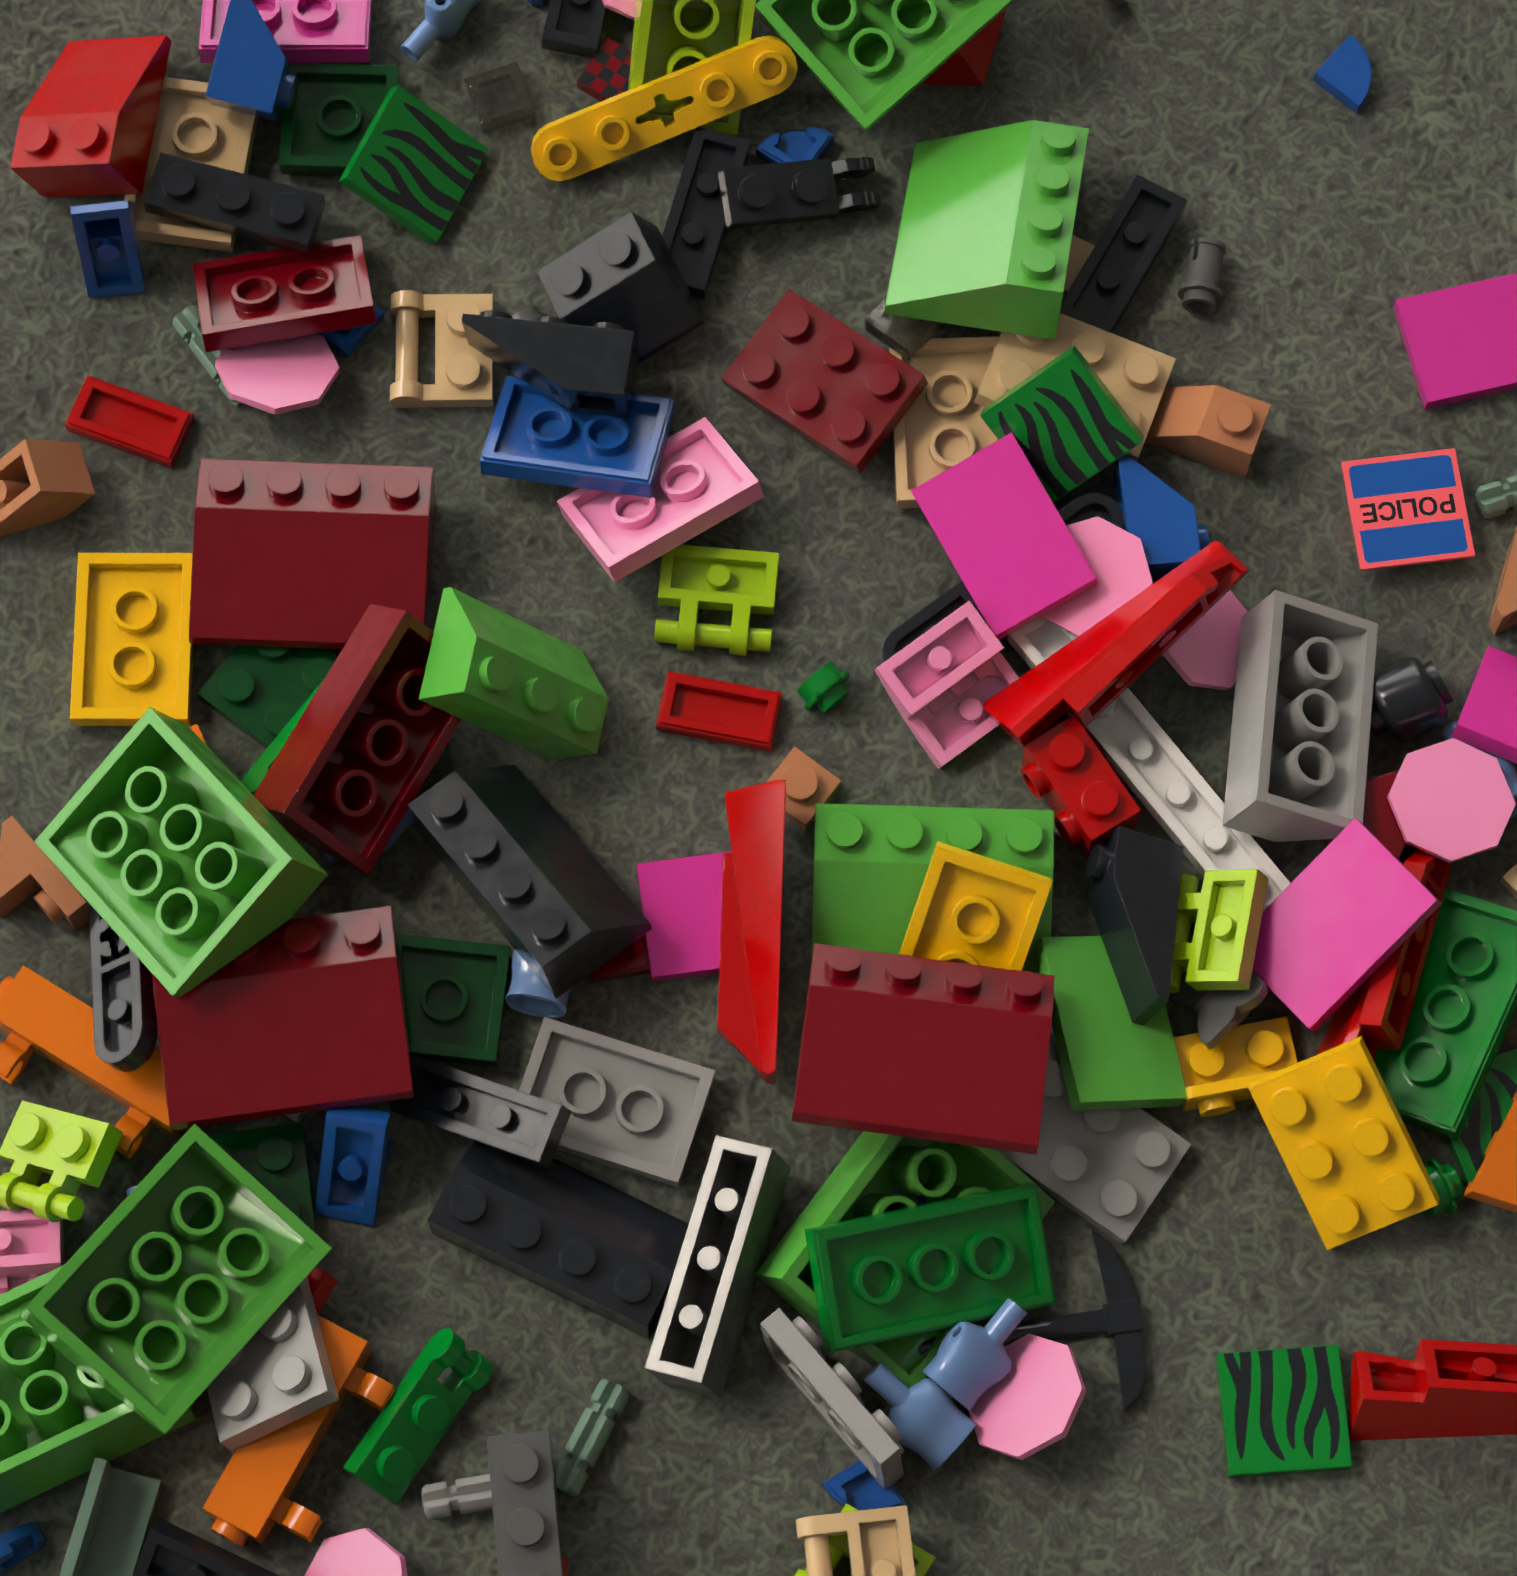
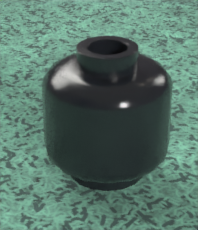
(1409, 699)

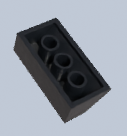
(528, 873)
(563, 1233)

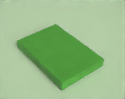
(1100, 1050)

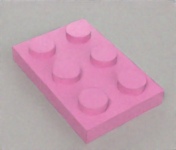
(694, 490)

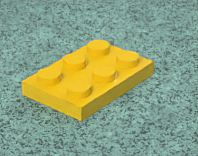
(131, 638)
(975, 910)
(1344, 1143)

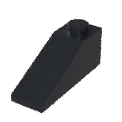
(1136, 913)

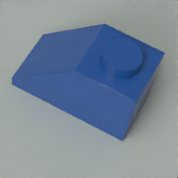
(250, 66)
(1157, 517)

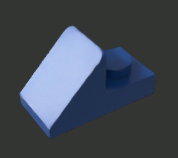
(108, 248)
(353, 1164)

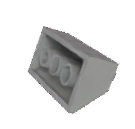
(1300, 720)

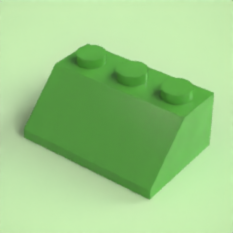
(512, 680)

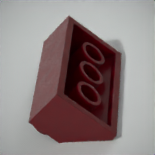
(361, 743)

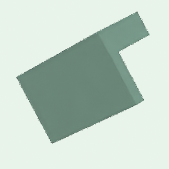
(111, 1522)

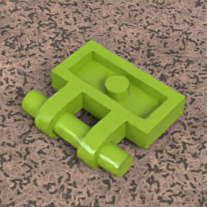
(719, 581)
(1224, 932)
(56, 1144)

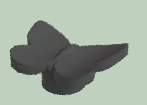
(1219, 1009)

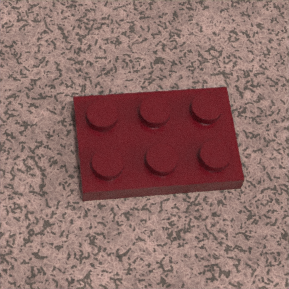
(283, 294)
(824, 381)

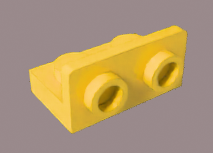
(1225, 1073)

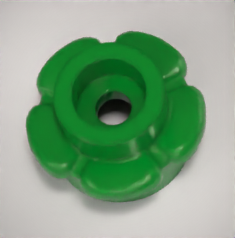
(824, 688)
(1447, 1186)

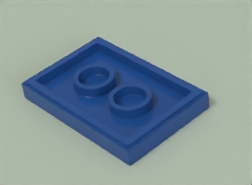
(552, 445)

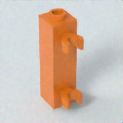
(62, 1030)
(263, 1473)

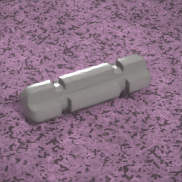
(468, 1496)

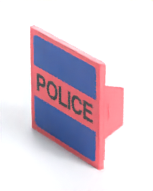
(1407, 509)

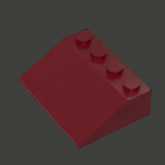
(306, 549)
(290, 1025)
(924, 1048)

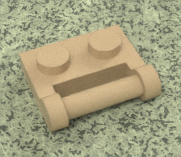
(461, 371)
(876, 1541)

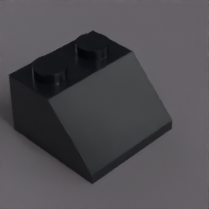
(625, 280)

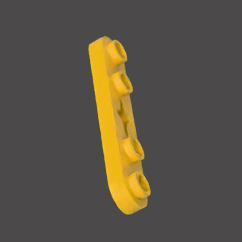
(610, 127)

